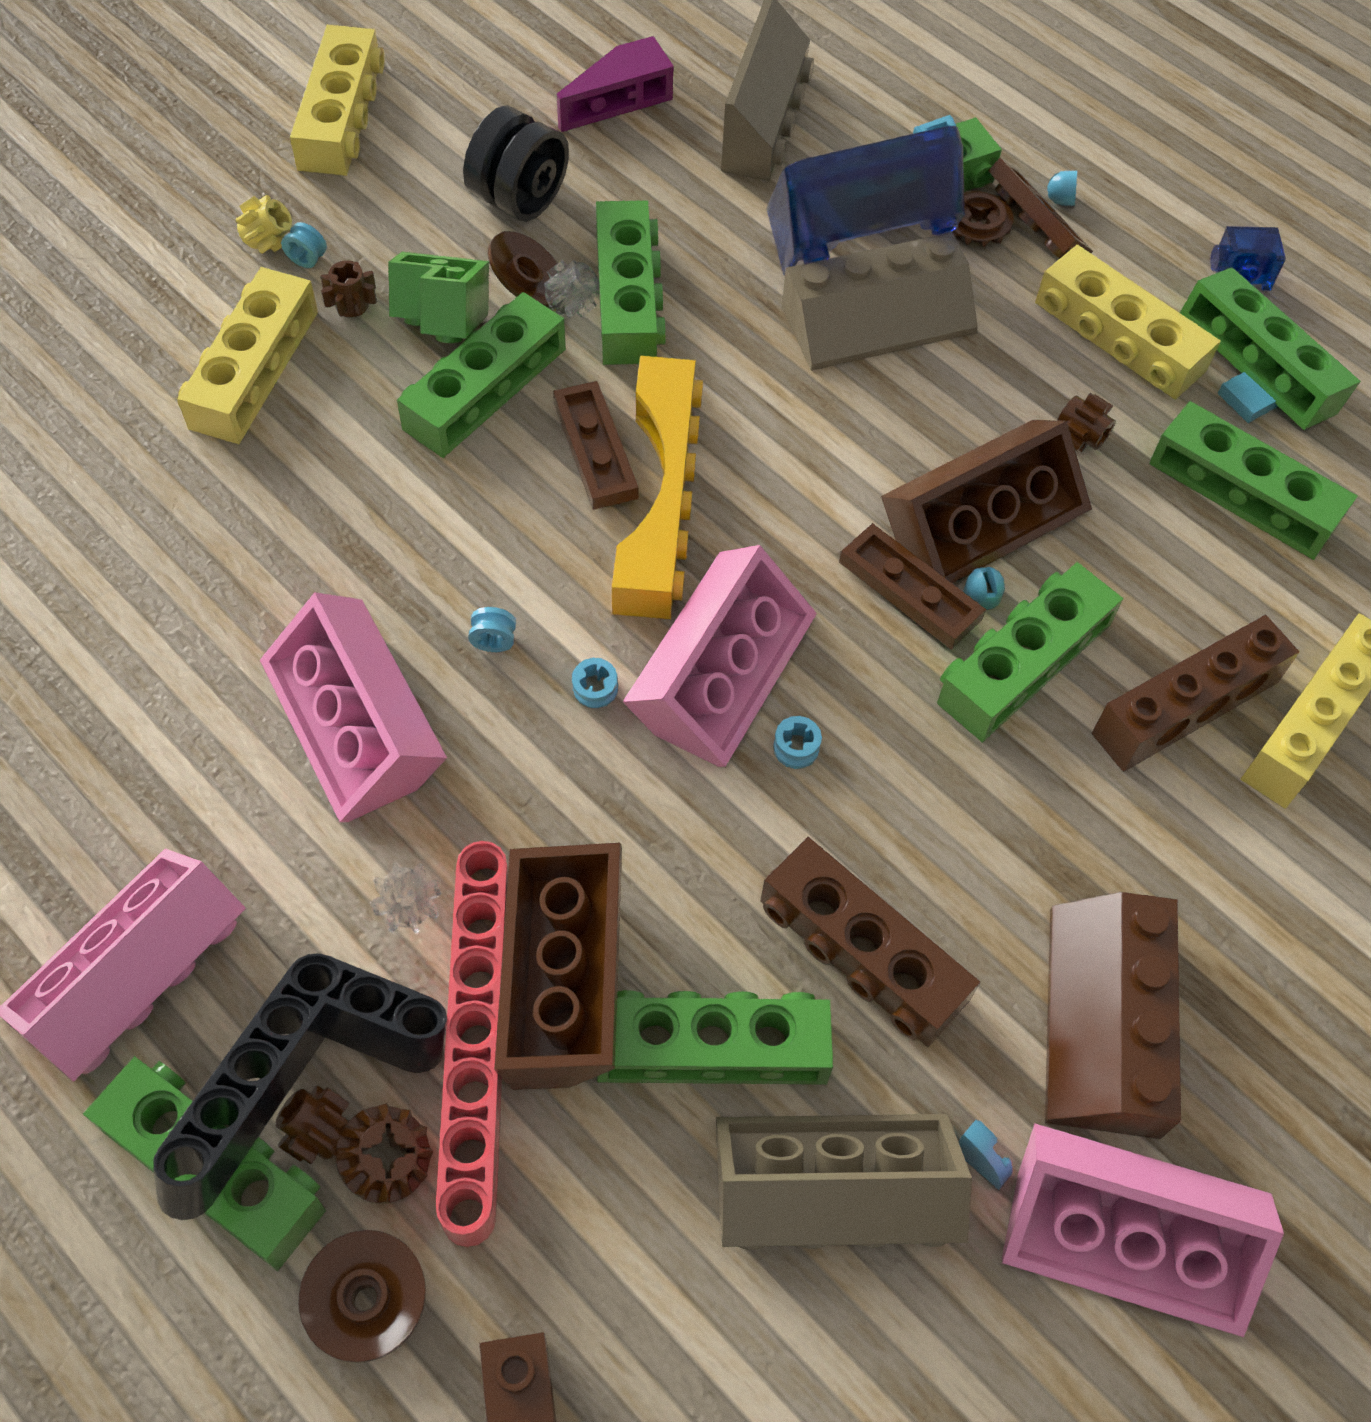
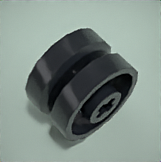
(515, 163)

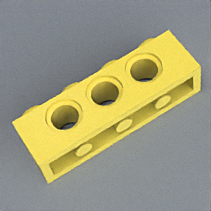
(337, 100)
(1126, 321)
(248, 355)
(1315, 718)

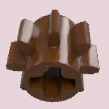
(348, 288)
(1088, 421)
(312, 1123)

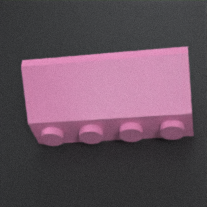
(722, 655)
(351, 706)
(122, 962)
(1141, 1230)

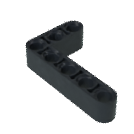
(310, 1003)

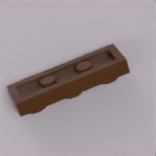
(1036, 210)
(595, 445)
(912, 586)

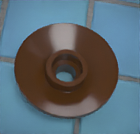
(520, 264)
(337, 1276)

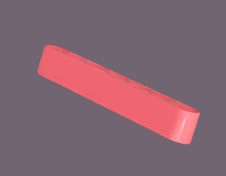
(470, 1062)

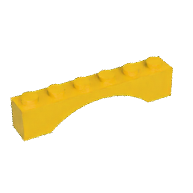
(646, 560)

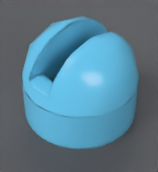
(1062, 188)
(977, 589)

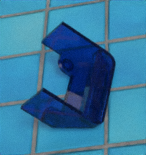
(868, 193)

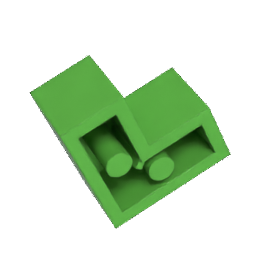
(439, 294)

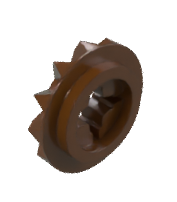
(984, 207)
(364, 1173)

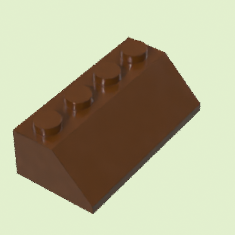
(990, 499)
(559, 966)
(1114, 1015)

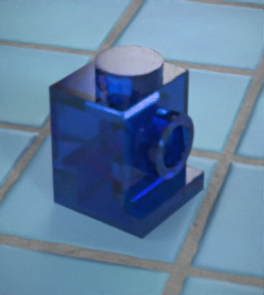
(1252, 252)

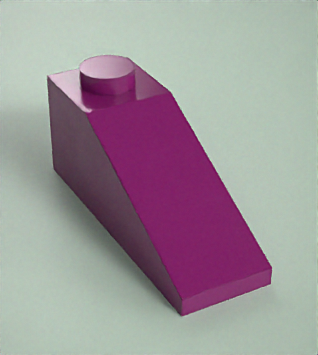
(618, 83)

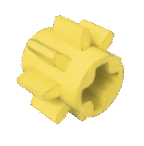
(263, 223)

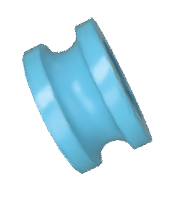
(304, 245)
(492, 629)
(600, 668)
(782, 744)

